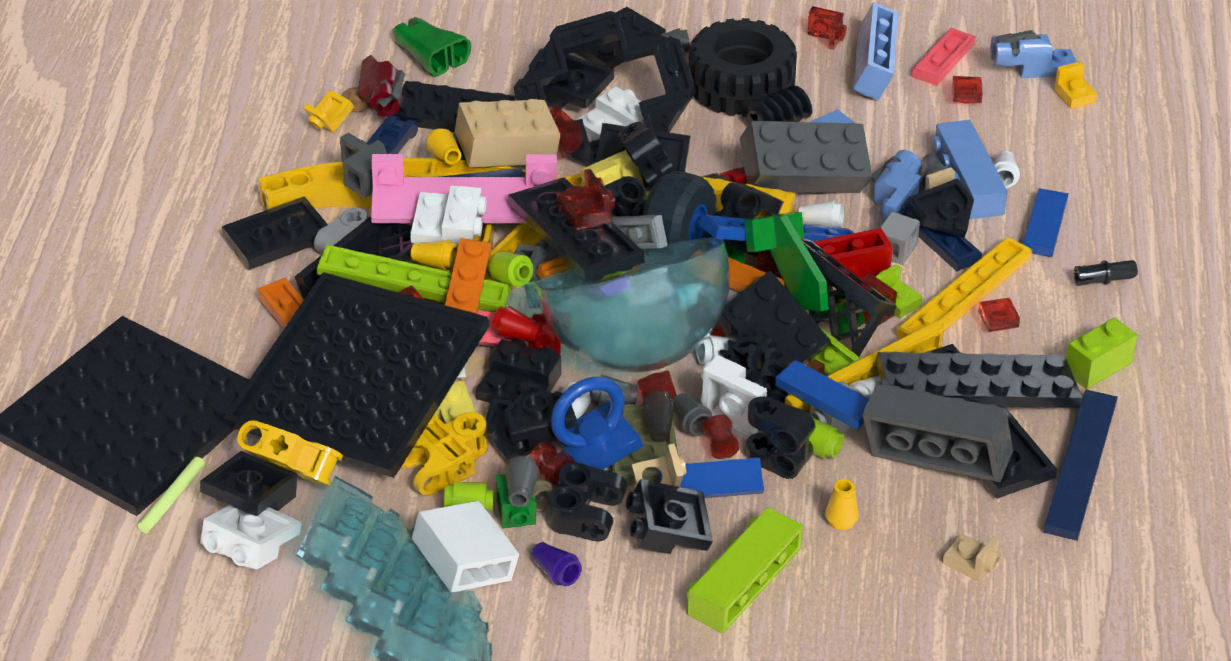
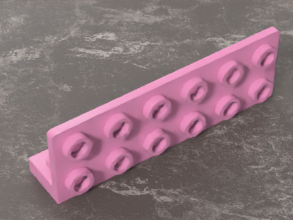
(397, 196)

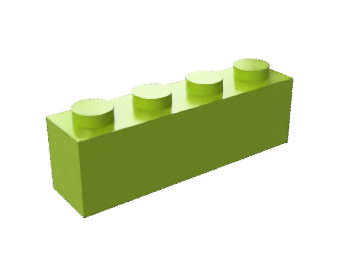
(744, 569)

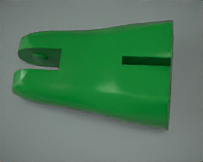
(432, 46)

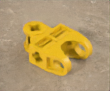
(447, 450)
(291, 452)

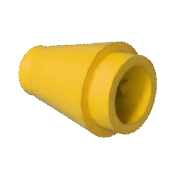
(443, 145)
(435, 254)
(842, 506)

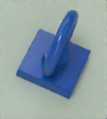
(601, 434)

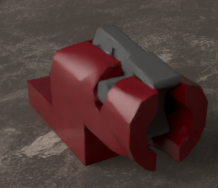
(381, 86)

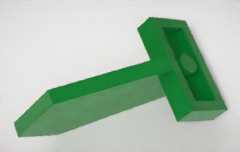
(798, 269)

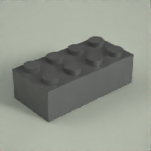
(806, 156)
(938, 432)

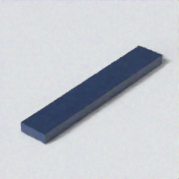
(1080, 465)

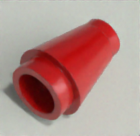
(515, 325)

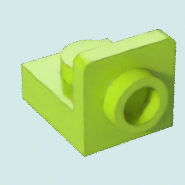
(907, 298)

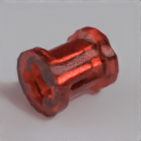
(719, 432)

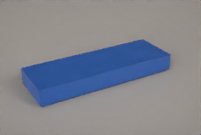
(1046, 222)
(823, 393)
(724, 477)

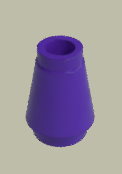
(558, 564)

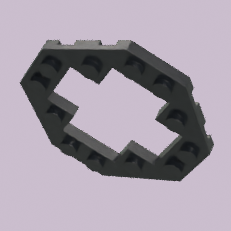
(636, 42)

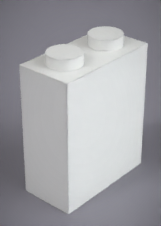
(465, 546)

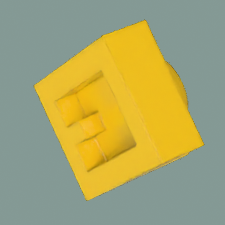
(1073, 87)

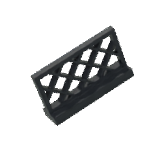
(369, 239)
(856, 292)

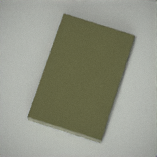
(636, 418)

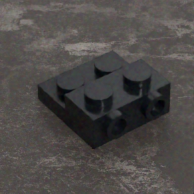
(583, 87)
(514, 365)
(250, 484)
(668, 517)

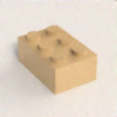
(505, 131)

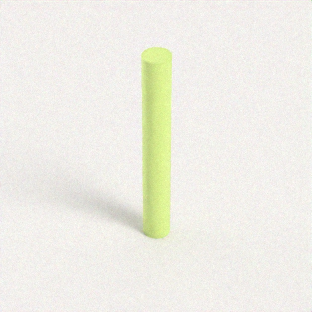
(171, 495)

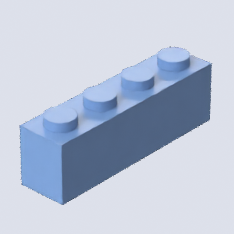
(876, 51)
(964, 152)

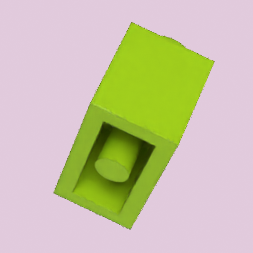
(1101, 352)

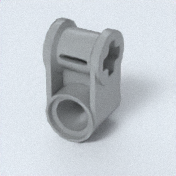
(339, 227)

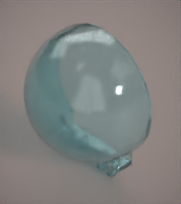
(643, 318)

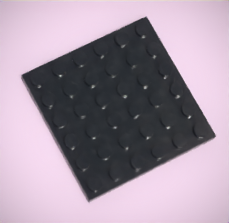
(360, 371)
(124, 414)

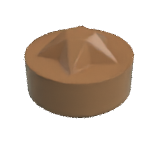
(357, 100)

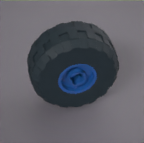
(681, 202)

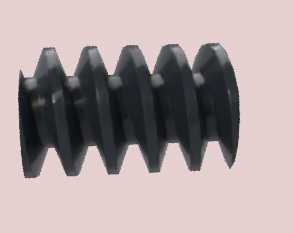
(784, 106)

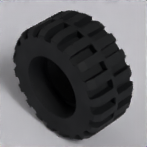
(740, 64)

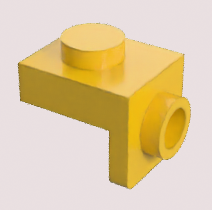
(329, 112)

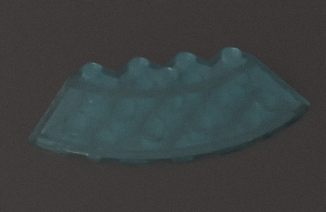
(390, 582)

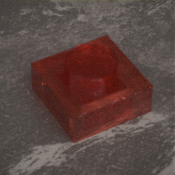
(967, 89)
(999, 314)

